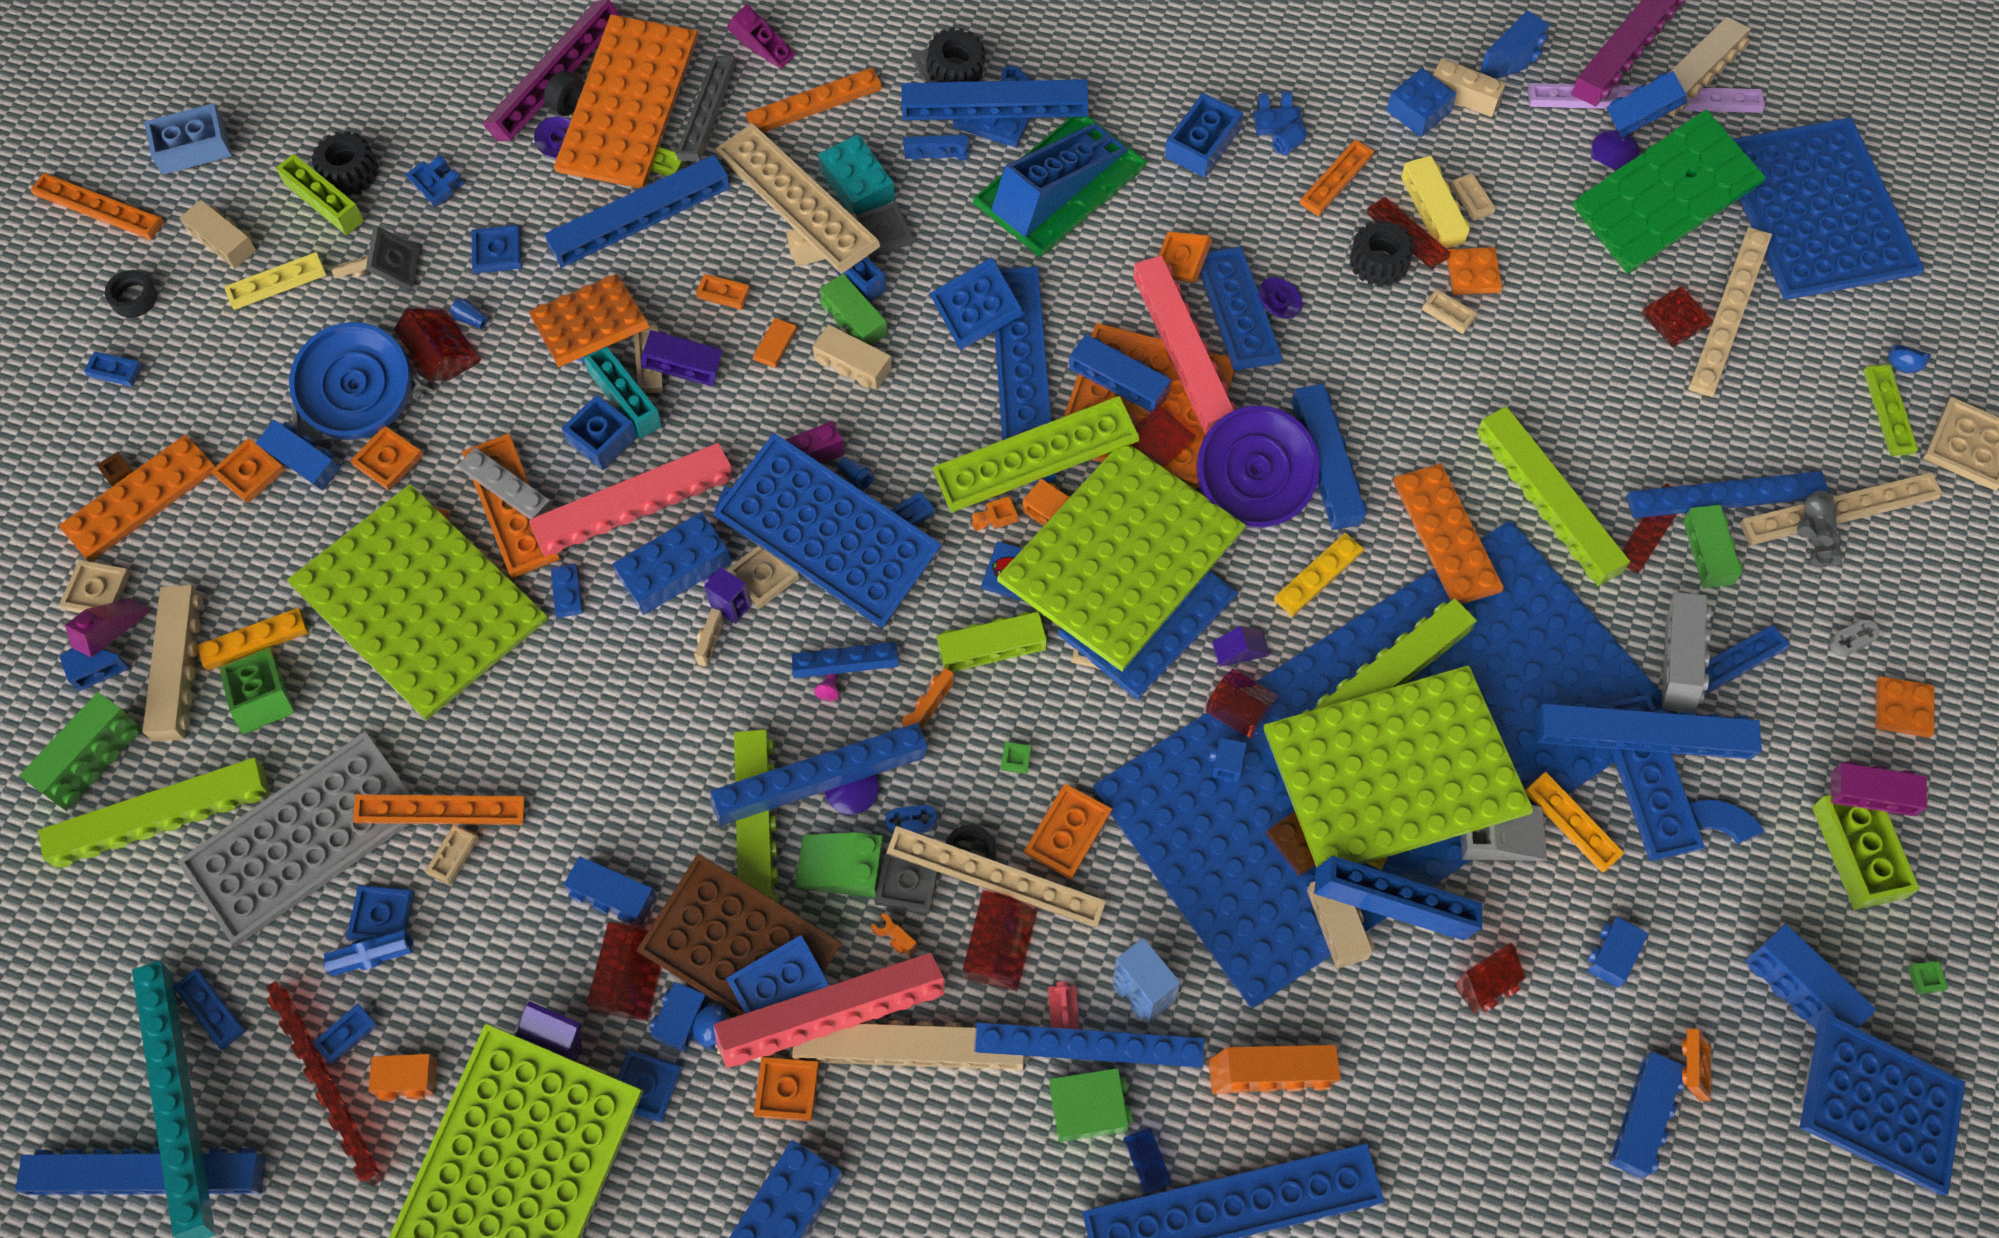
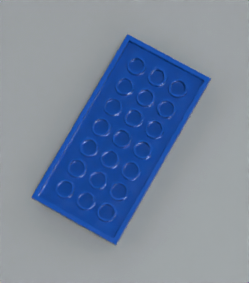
(827, 530)

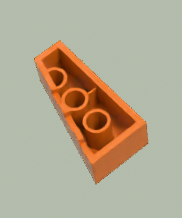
(1274, 1068)

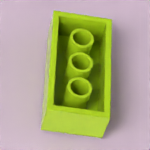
(1865, 853)

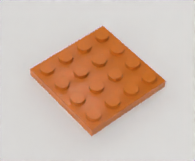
(588, 319)

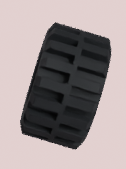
(955, 44)
(341, 149)
(1379, 268)

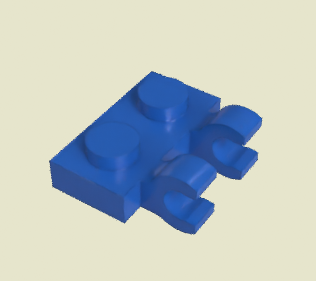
(1274, 120)
(430, 185)

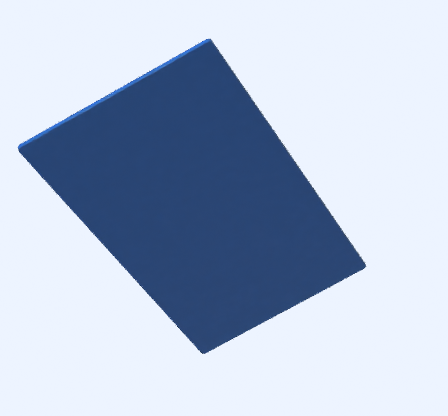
(1209, 832)

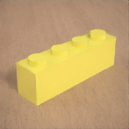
(1435, 202)

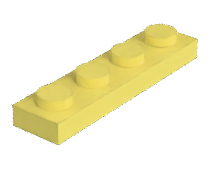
(275, 281)

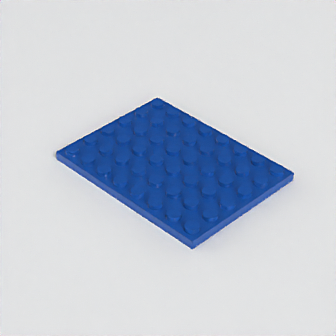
(1825, 211)

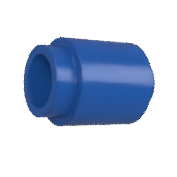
(1289, 138)

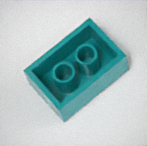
(856, 176)

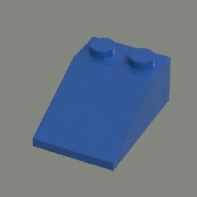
(1516, 47)

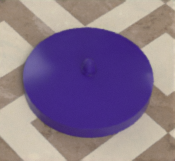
(1258, 466)

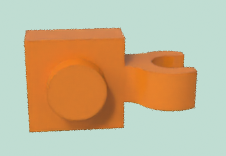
(998, 512)
(900, 940)

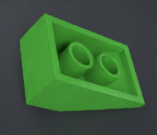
(255, 690)
(841, 863)

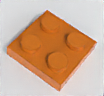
(1185, 254)
(1474, 271)
(387, 458)
(248, 470)
(1904, 707)
(1698, 1070)
(786, 1089)

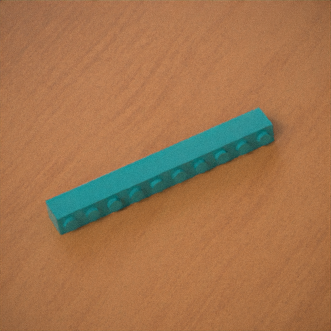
(173, 1103)

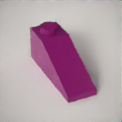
(102, 624)

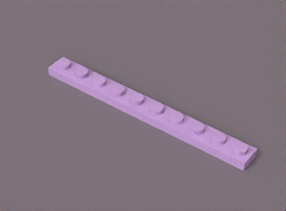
(1709, 98)

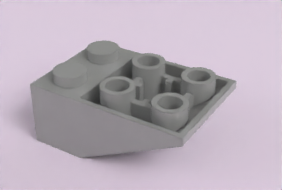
(1512, 840)

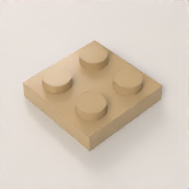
(763, 575)
(93, 586)

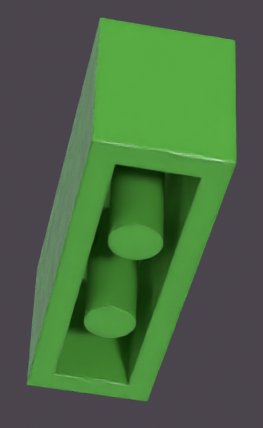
(853, 310)
(1712, 546)

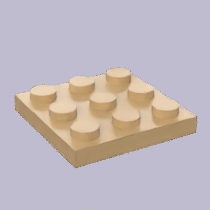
(1966, 443)

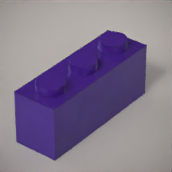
(681, 358)

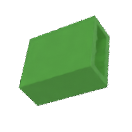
(1089, 1105)

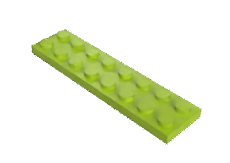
(1035, 454)

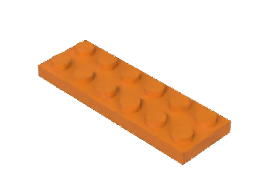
(137, 498)
(508, 525)
(1447, 534)

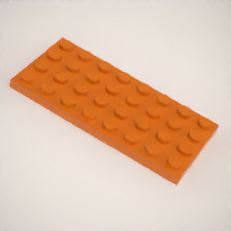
(626, 101)

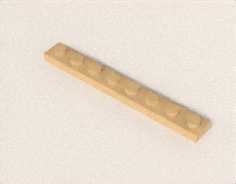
(1730, 312)
(1848, 505)
(995, 877)

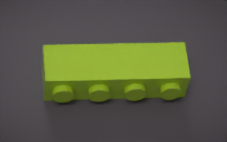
(320, 194)
(991, 641)

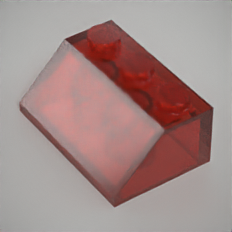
(435, 343)
(999, 941)
(623, 977)

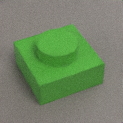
(1016, 757)
(1927, 977)

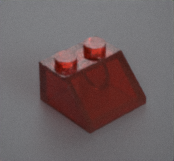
(1240, 702)
(1491, 980)

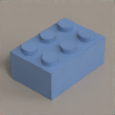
(187, 139)
(1145, 981)

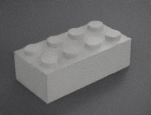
(1686, 652)

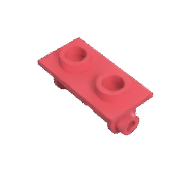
(1063, 1006)

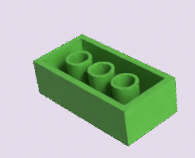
(81, 751)

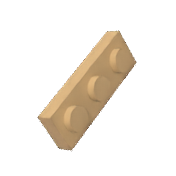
(647, 380)

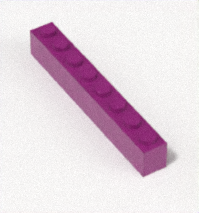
(1623, 48)
(564, 55)

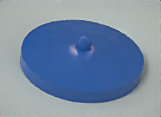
(350, 380)

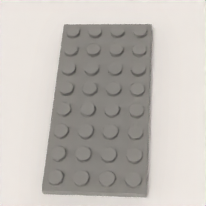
(292, 841)

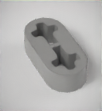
(1851, 633)

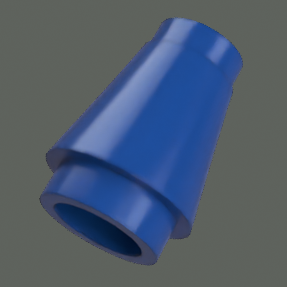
(466, 312)
(856, 473)

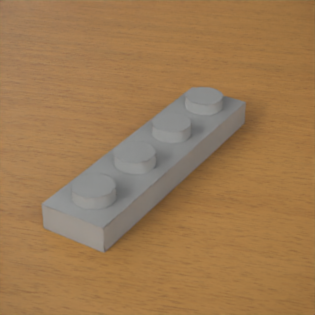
(504, 484)

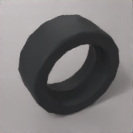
(124, 280)
(977, 832)

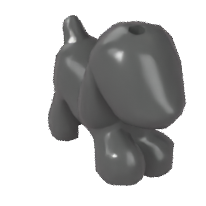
(1820, 527)

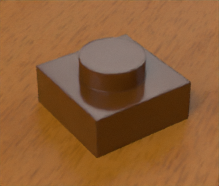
(114, 468)

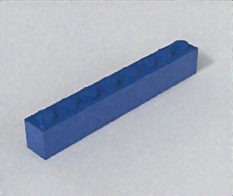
(994, 99)
(637, 211)
(1647, 730)
(818, 774)
(132, 1172)

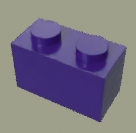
(727, 594)

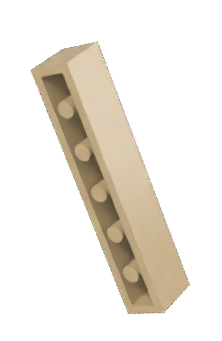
(1710, 58)
(172, 663)

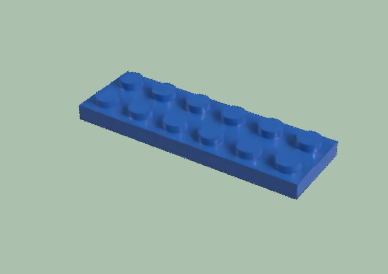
(1239, 310)
(1656, 796)

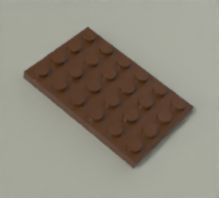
(721, 926)

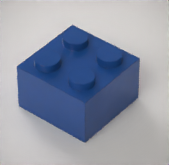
(1421, 102)
(599, 432)

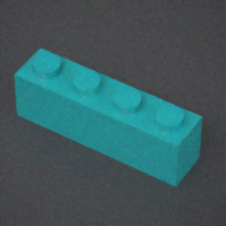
(622, 391)

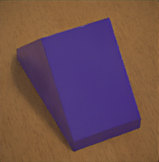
(1240, 646)

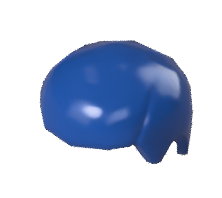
(1907, 359)
(703, 1025)

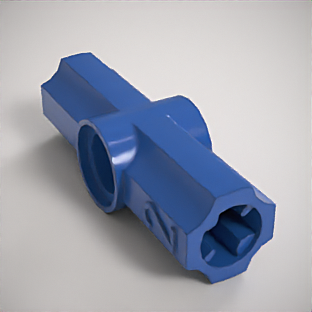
(368, 952)

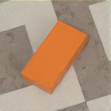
(775, 343)

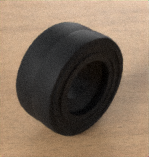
(563, 92)

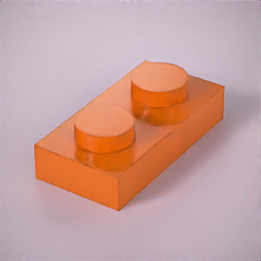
(723, 291)

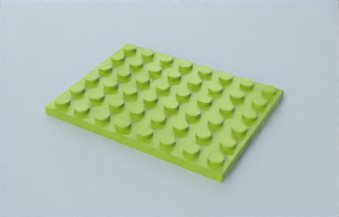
(1121, 555)
(417, 601)
(1397, 769)
(519, 1146)

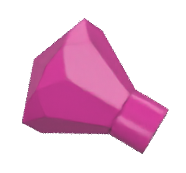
(827, 689)

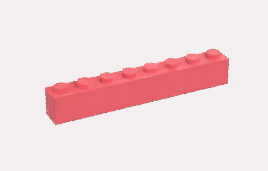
(1183, 341)
(631, 499)
(828, 1010)

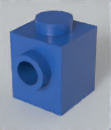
(1228, 758)

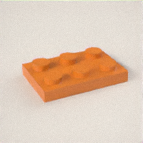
(1068, 831)

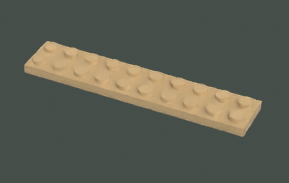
(798, 198)

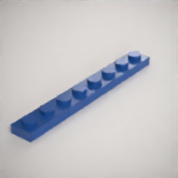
(1726, 493)
(1088, 1045)

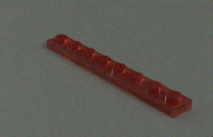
(327, 1094)

